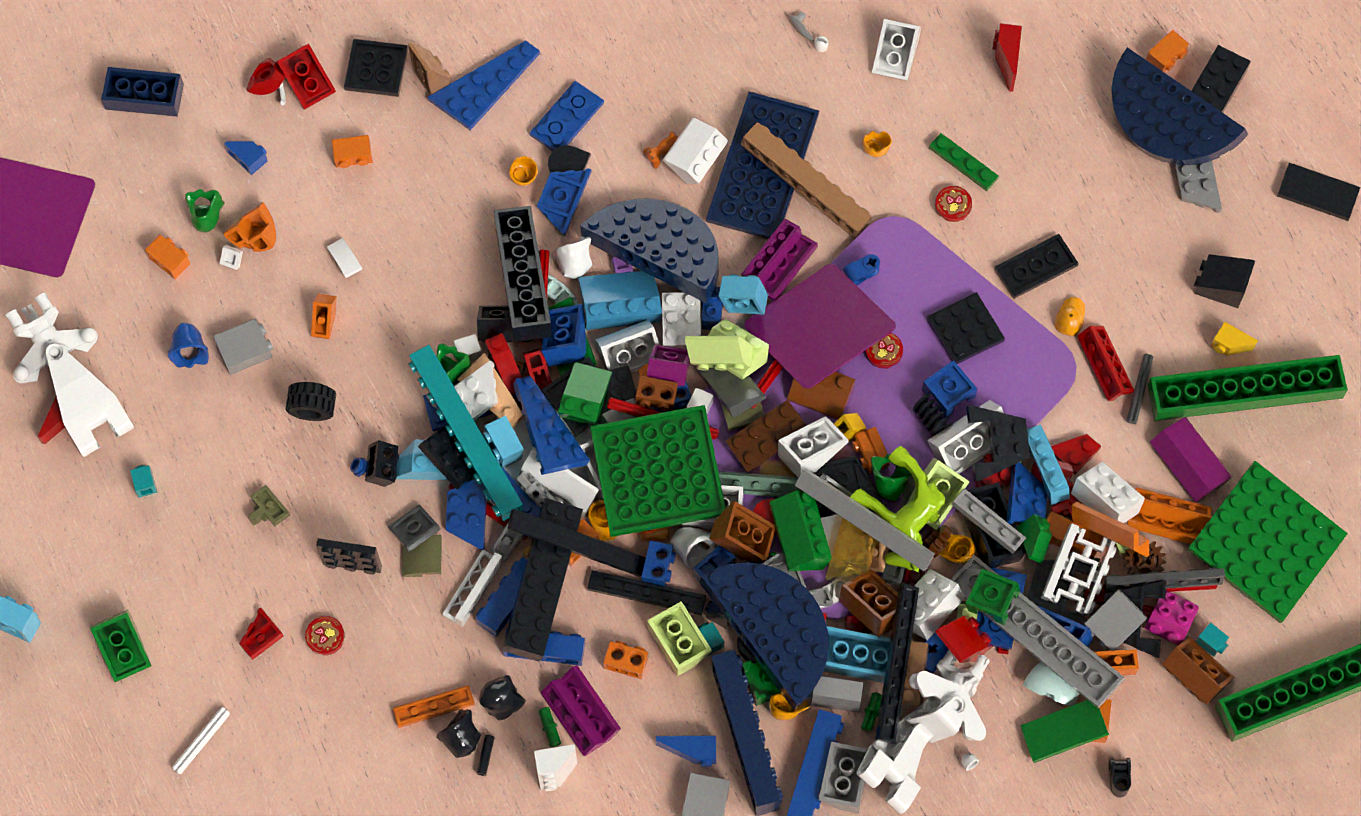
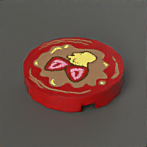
(953, 203)
(885, 352)
(325, 635)

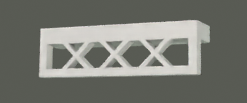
(477, 589)

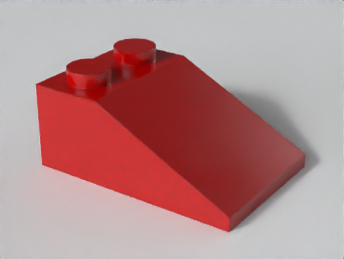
(1007, 48)
(306, 76)
(965, 639)

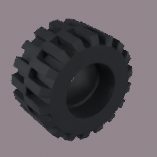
(310, 401)

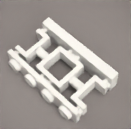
(1065, 564)

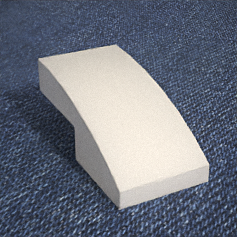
(344, 258)

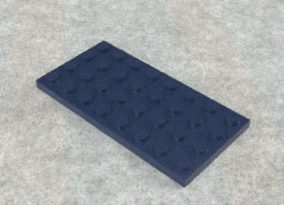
(749, 192)

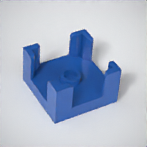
(949, 387)

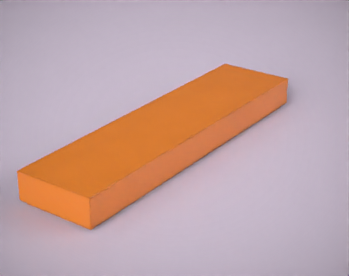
(433, 706)

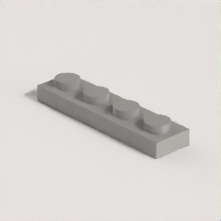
(988, 521)

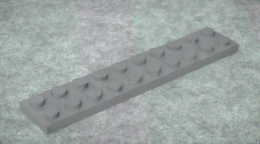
(1049, 642)

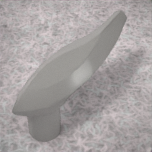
(796, 20)

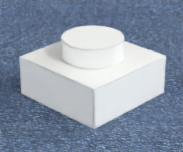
(231, 257)

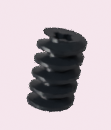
(930, 416)

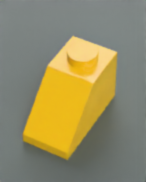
(1232, 341)
(850, 425)

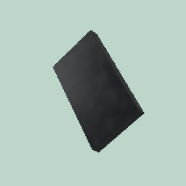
(1318, 191)
(1036, 266)

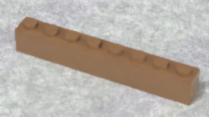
(806, 180)

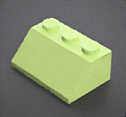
(760, 348)
(719, 352)
(678, 638)

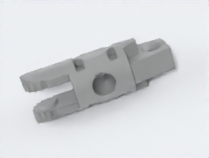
(529, 485)

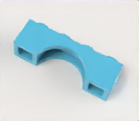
(1048, 466)

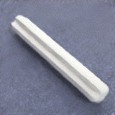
(200, 741)

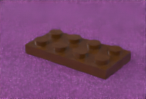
(760, 439)

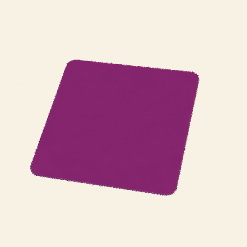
(40, 216)
(820, 325)

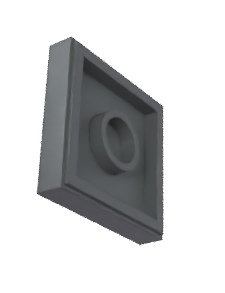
(414, 528)

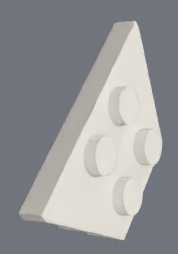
(478, 390)

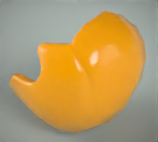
(876, 143)
(523, 171)

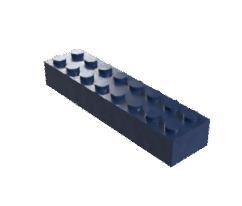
(746, 733)

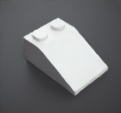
(896, 49)
(811, 446)

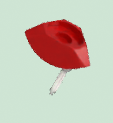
(267, 79)

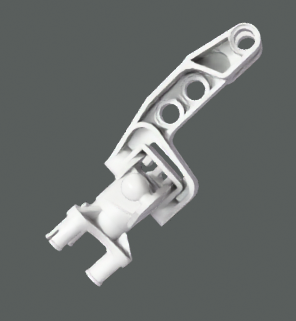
(80, 395)
(934, 720)

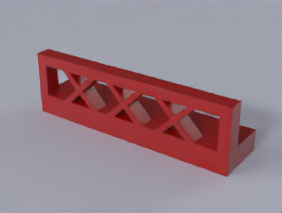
(1104, 362)

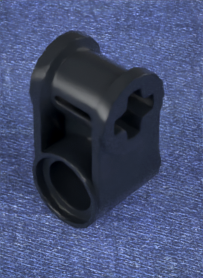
(1120, 772)

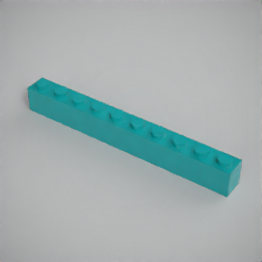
(465, 431)

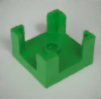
(992, 595)
(759, 682)

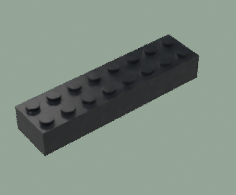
(522, 274)
(540, 587)

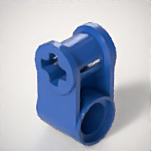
(860, 271)

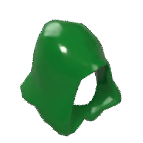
(204, 216)
(451, 367)
(893, 486)

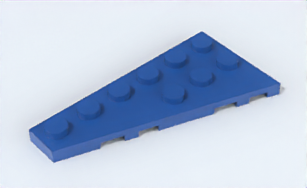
(479, 90)
(550, 437)

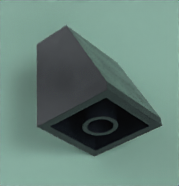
(1224, 279)

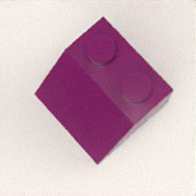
(669, 364)

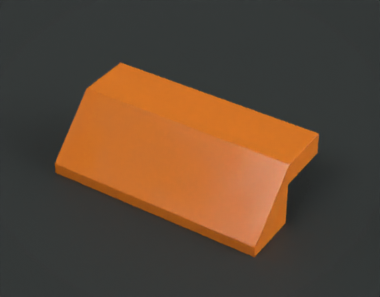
(1170, 517)
(1110, 528)

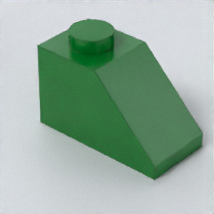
(1037, 537)

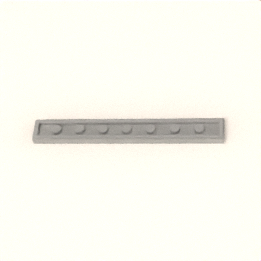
(864, 519)

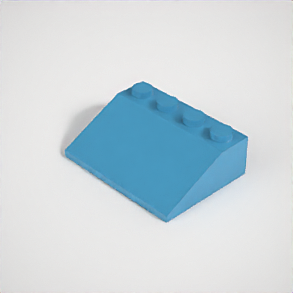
(619, 299)

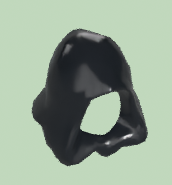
(501, 698)
(460, 735)

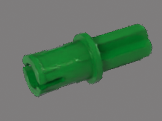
(871, 711)
(549, 727)

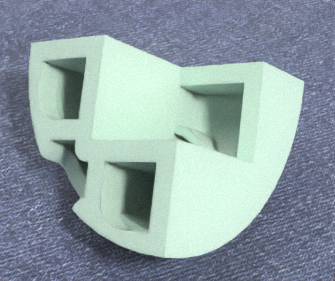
(1046, 682)

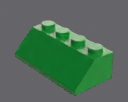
(800, 532)

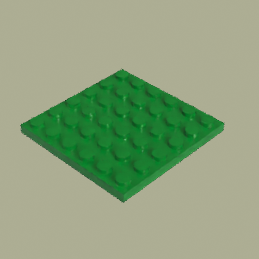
(658, 470)
(1267, 541)

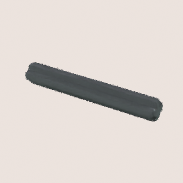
(1139, 389)

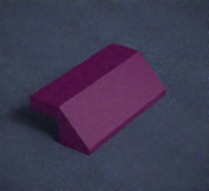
(781, 258)
(1190, 459)
(580, 711)

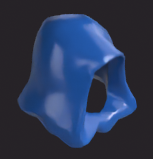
(187, 336)

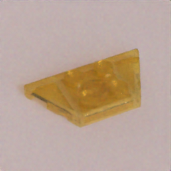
(851, 552)

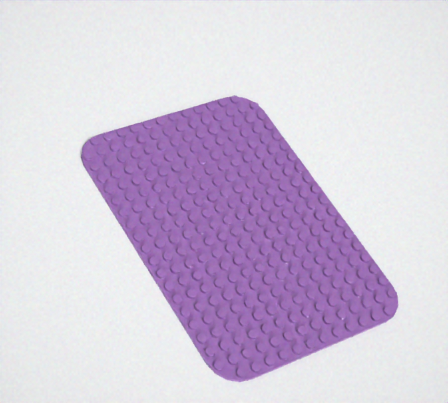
(915, 279)

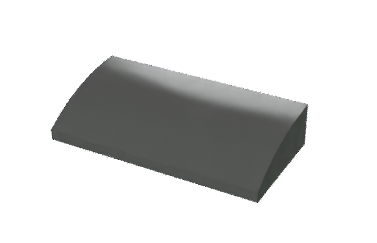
(732, 391)

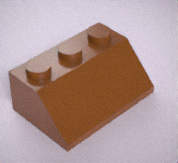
(826, 397)
(743, 533)
(870, 601)
(1197, 670)

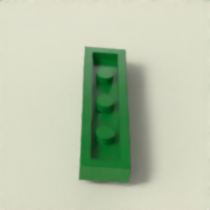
(963, 162)

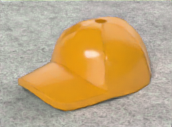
(1070, 325)
(599, 520)
(959, 549)
(781, 709)

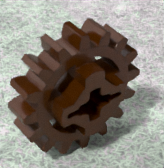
(937, 539)
(1149, 565)

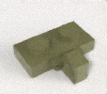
(267, 507)

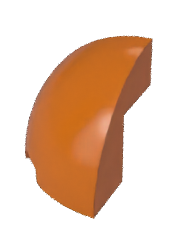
(253, 230)

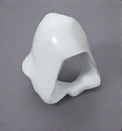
(574, 258)
(689, 547)

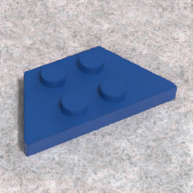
(562, 197)
(1025, 495)
(467, 513)

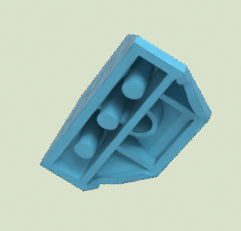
(415, 465)

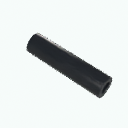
(485, 755)

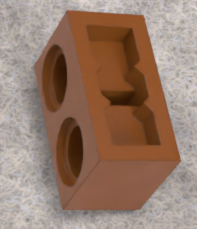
(657, 388)

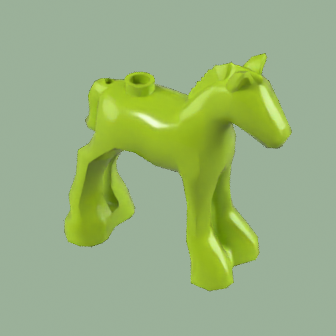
(911, 516)

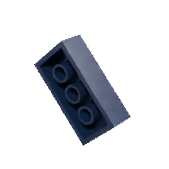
(142, 91)

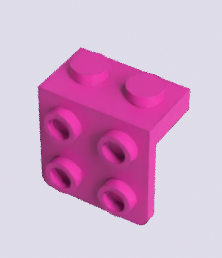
(1172, 618)

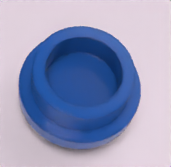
(358, 466)

